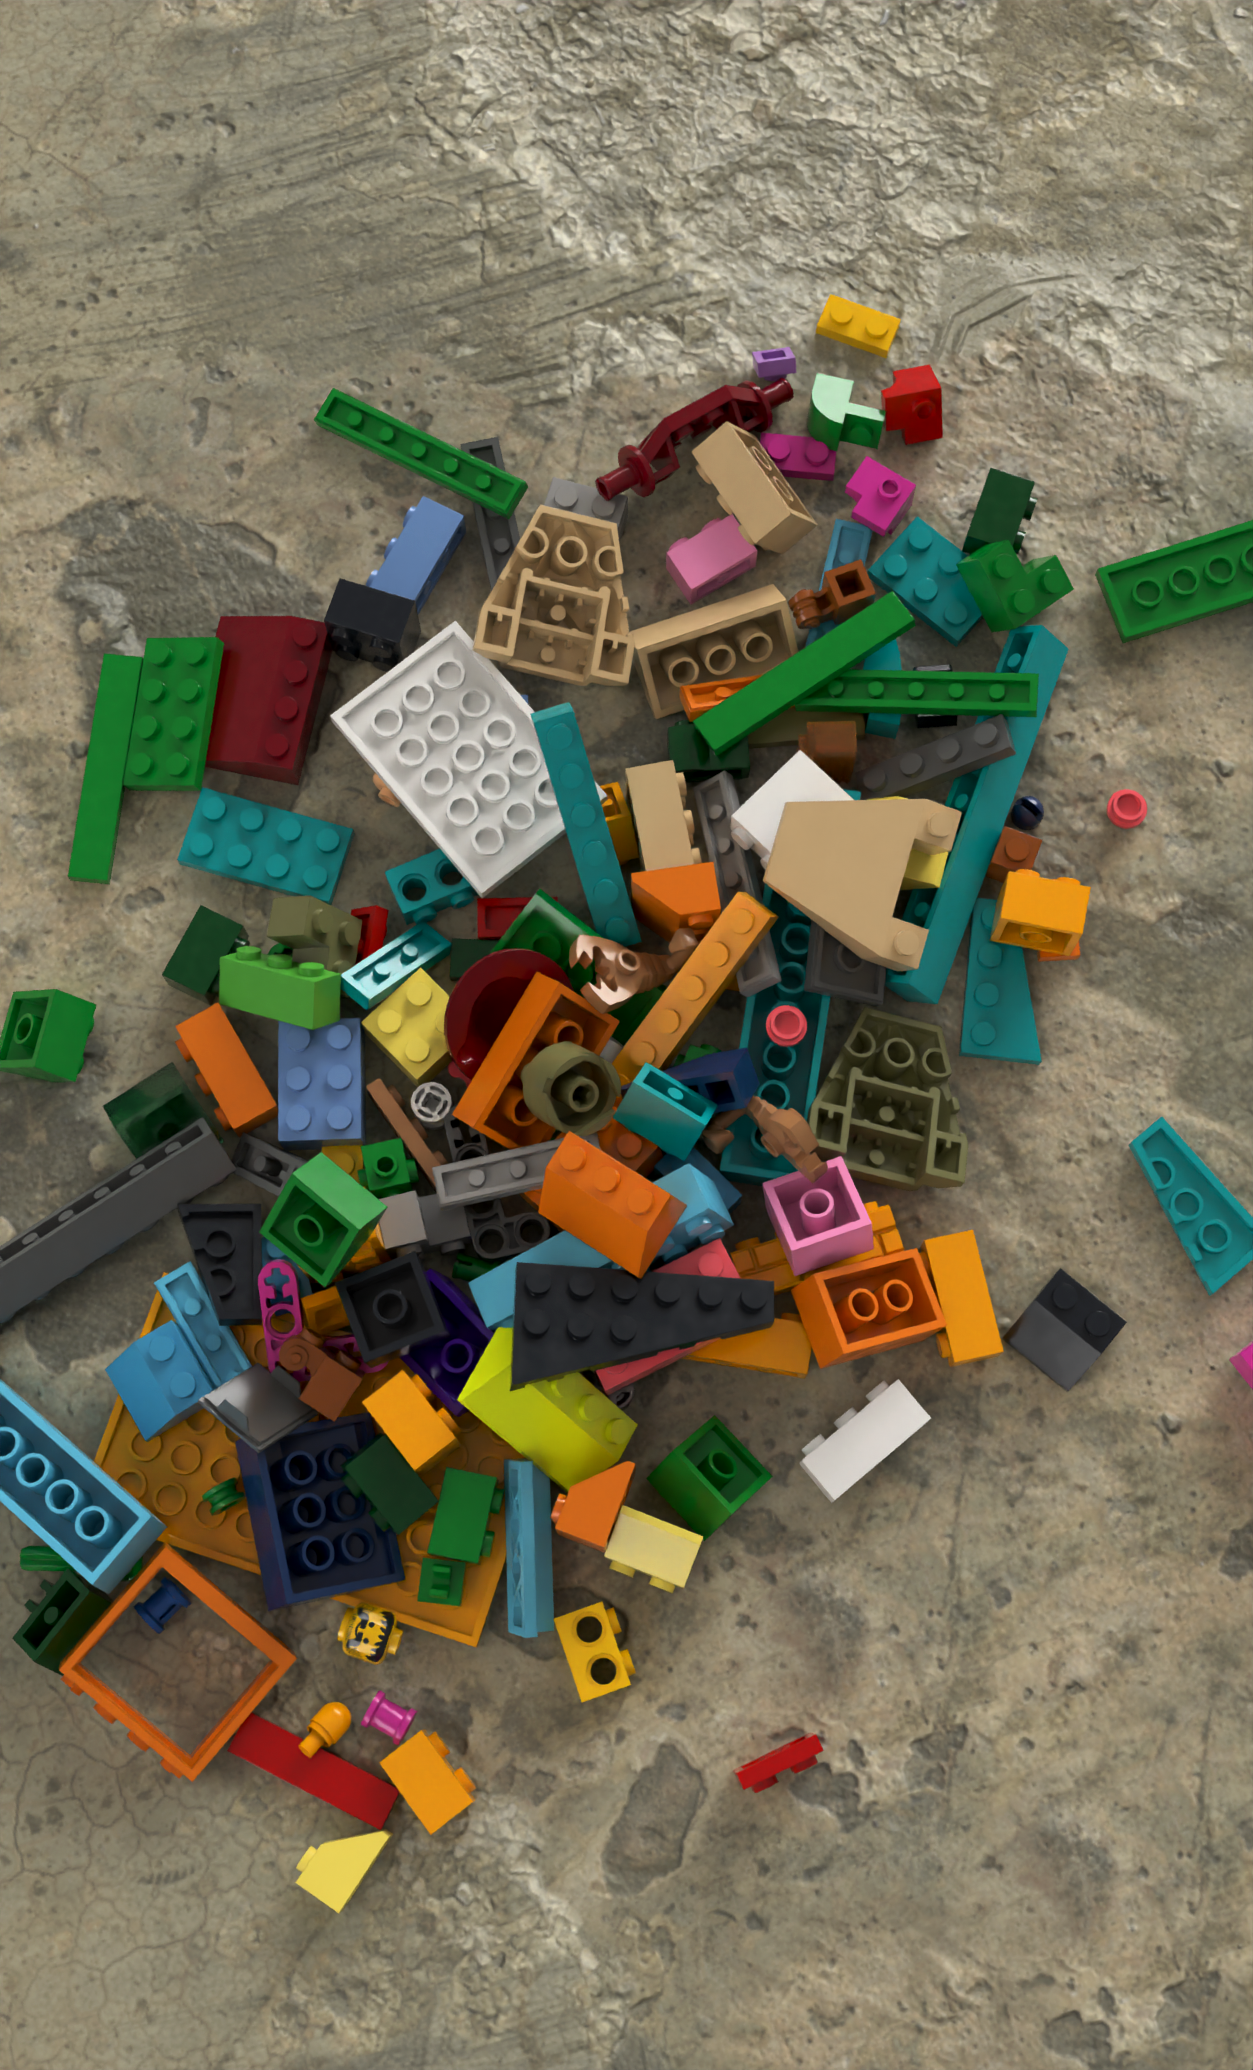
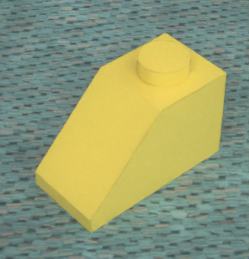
(340, 1866)

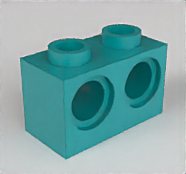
(427, 873)

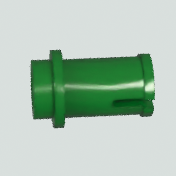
(471, 1267)

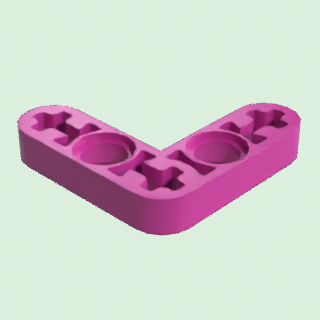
(274, 1338)

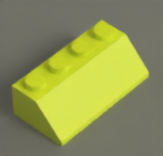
(557, 1424)

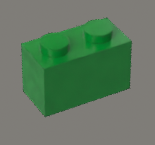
(465, 1516)

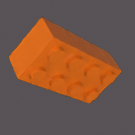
(542, 1017)

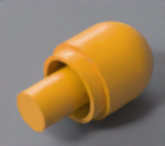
(326, 1727)

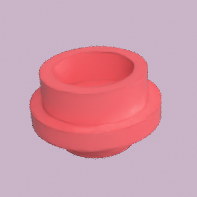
(1126, 808)
(786, 1026)

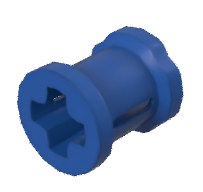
(162, 1605)

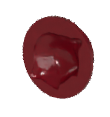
(486, 1000)

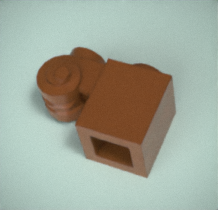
(842, 596)
(332, 1374)

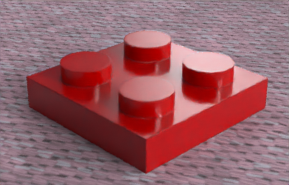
(794, 1755)

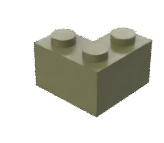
(316, 932)

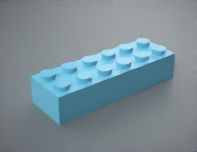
(700, 1222)
(69, 1497)

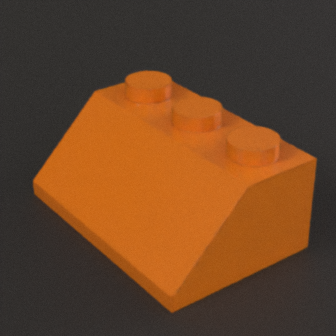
(676, 899)
(607, 1204)
(593, 1506)

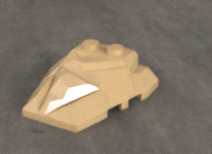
(561, 604)

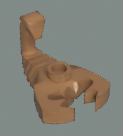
(627, 972)
(783, 1133)

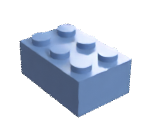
(321, 1085)

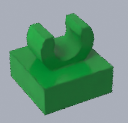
(442, 1582)

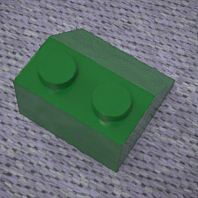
(46, 1035)
(322, 1218)
(709, 1477)

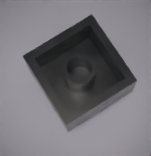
(371, 625)
(392, 1309)

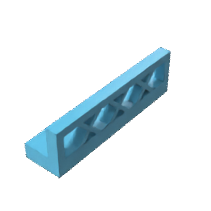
(528, 1548)

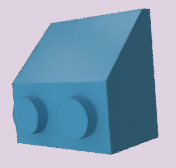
(160, 1380)

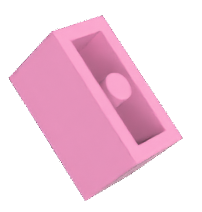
(710, 558)

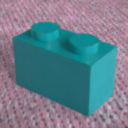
(664, 1111)

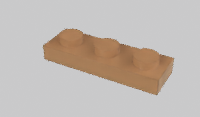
(389, 1104)

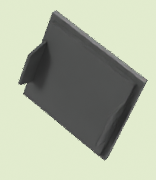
(259, 1405)

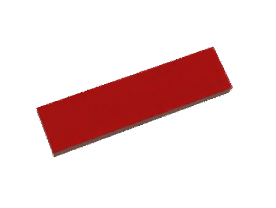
(321, 1775)

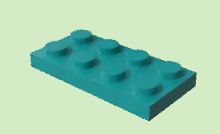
(265, 846)

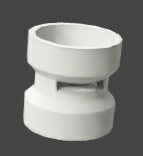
(433, 1113)

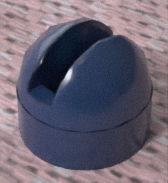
(1023, 817)

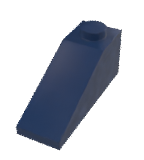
(721, 1077)

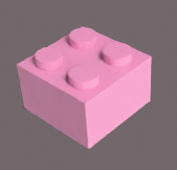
(818, 1219)

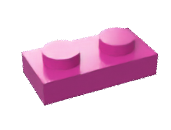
(800, 456)

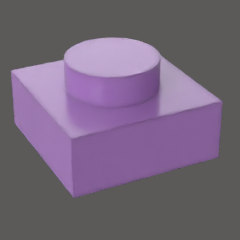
(774, 363)

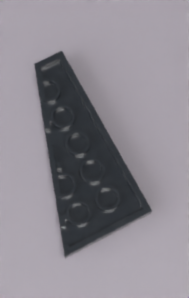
(609, 1317)

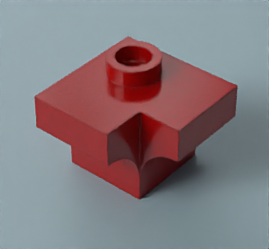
(914, 405)

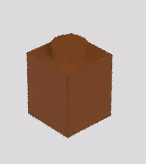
(1012, 852)

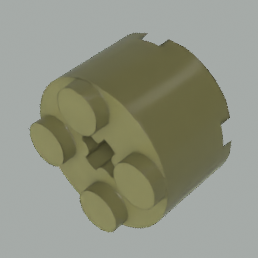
(571, 1088)

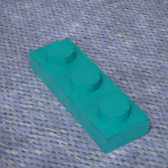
(393, 964)

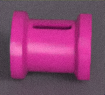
(388, 1717)

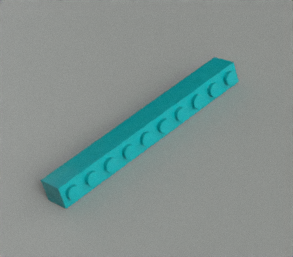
(984, 801)

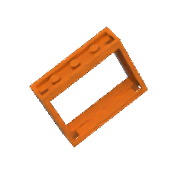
(142, 1731)

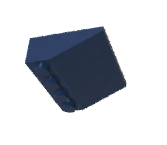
(306, 1522)

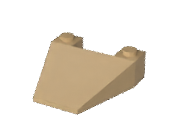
(847, 868)

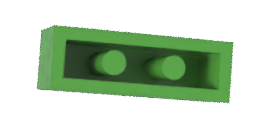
(280, 988)

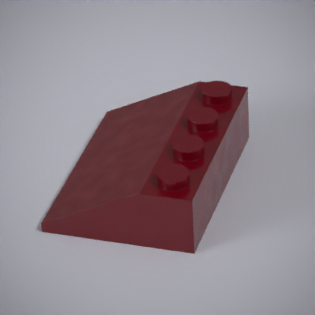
(267, 695)

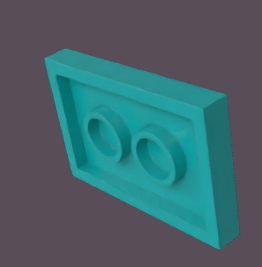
(927, 581)

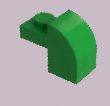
(835, 419)

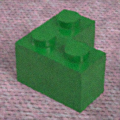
(1006, 589)

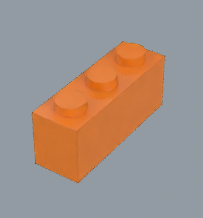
(226, 1071)

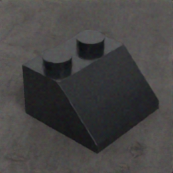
(1064, 1330)

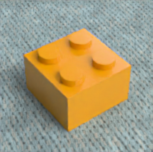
(1040, 912)
(412, 1423)

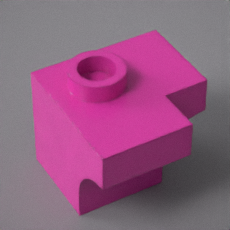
(880, 496)

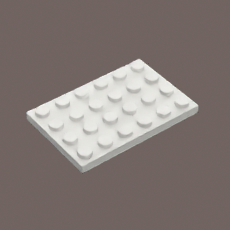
(459, 757)

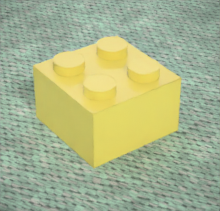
(412, 1028)

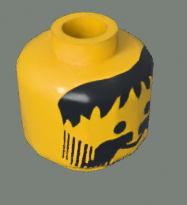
(369, 1633)

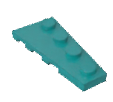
(997, 997)
(1199, 1207)

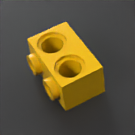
(583, 1654)

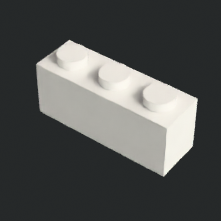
(863, 1439)

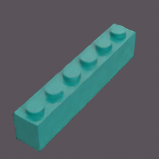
(585, 824)

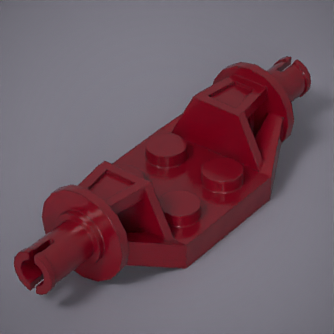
(659, 446)

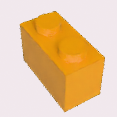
(429, 1780)

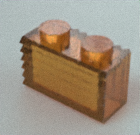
(831, 747)

